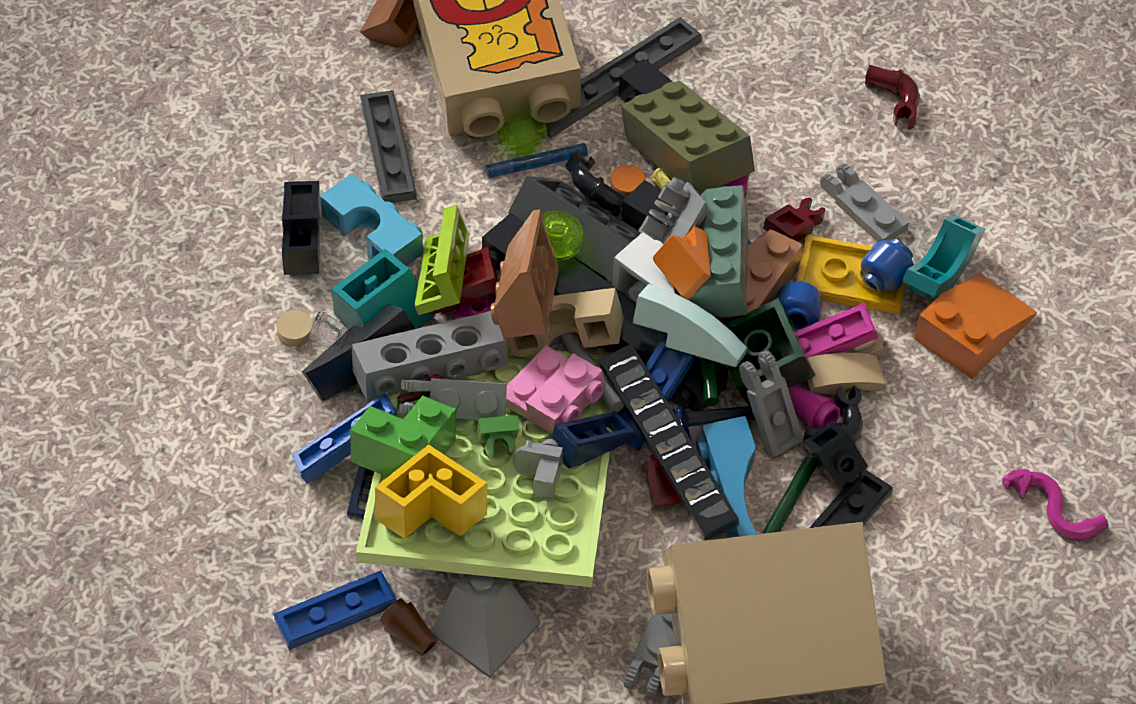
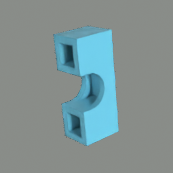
(357, 205)

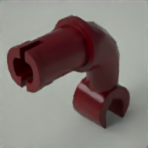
(899, 84)

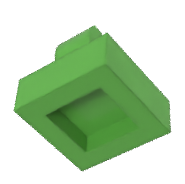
(498, 429)

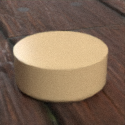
(294, 327)

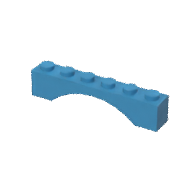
(729, 455)

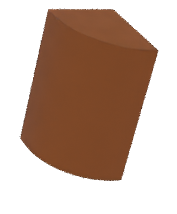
(391, 22)

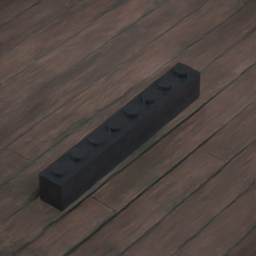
(576, 278)

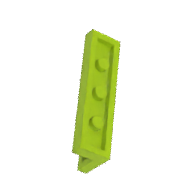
(443, 263)

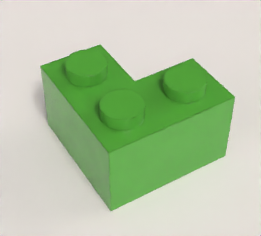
(387, 442)

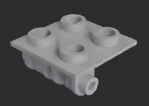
(687, 211)

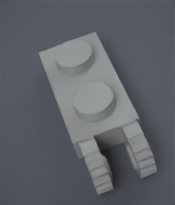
(864, 204)
(469, 398)
(771, 406)
(656, 635)

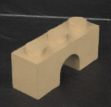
(591, 314)

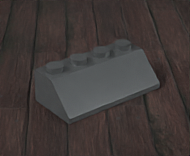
(602, 231)

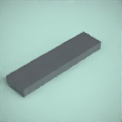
(388, 147)

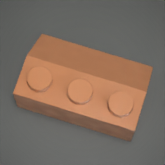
(526, 281)

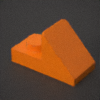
(685, 261)

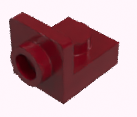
(659, 487)

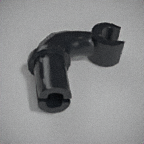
(593, 187)
(851, 414)

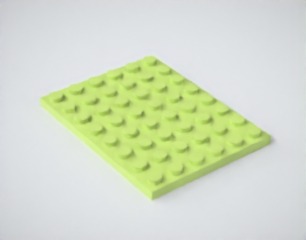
(521, 532)

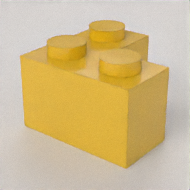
(429, 488)

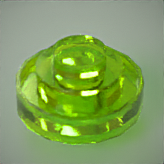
(522, 134)
(564, 233)

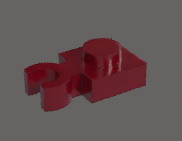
(795, 222)

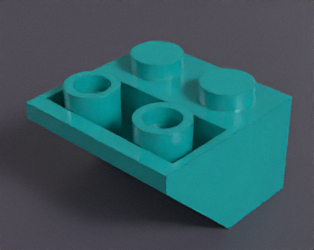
(372, 287)

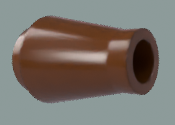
(407, 625)

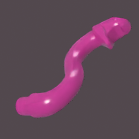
(1024, 479)

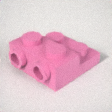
(554, 388)

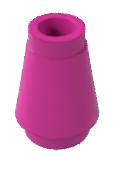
(813, 408)

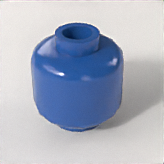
(886, 265)
(801, 303)

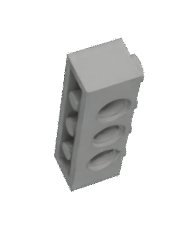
(444, 349)

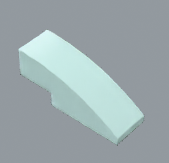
(688, 326)

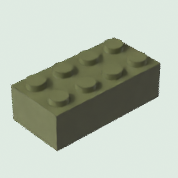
(687, 137)

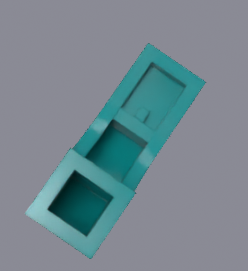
(945, 258)

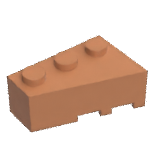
(771, 265)

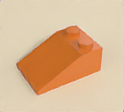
(972, 323)

